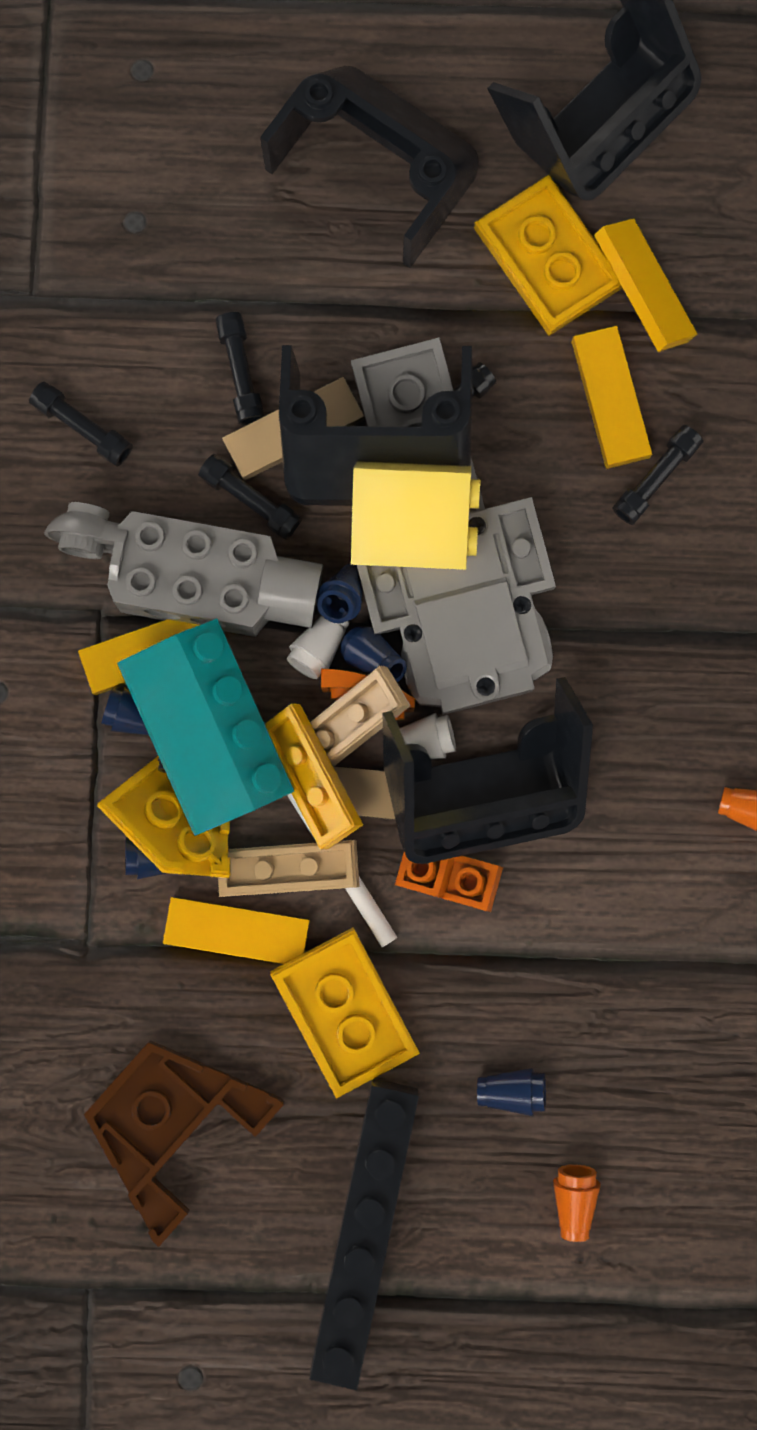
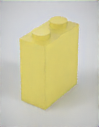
(413, 515)

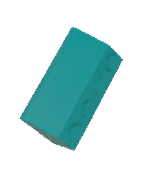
(205, 726)

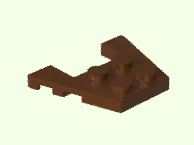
(154, 1112)

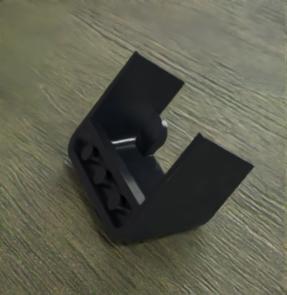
(619, 111)
(439, 159)
(322, 457)
(492, 797)

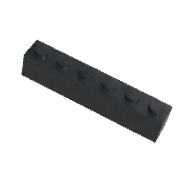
(364, 1234)

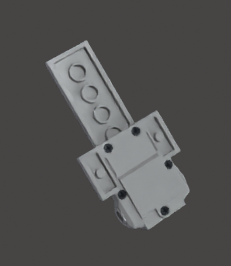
(462, 631)

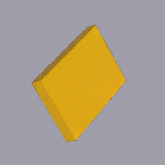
(548, 255)
(344, 1012)

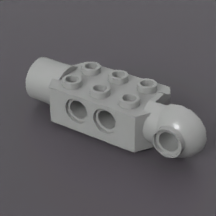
(191, 570)

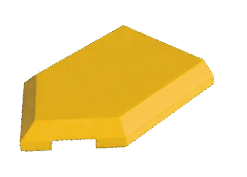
(154, 821)

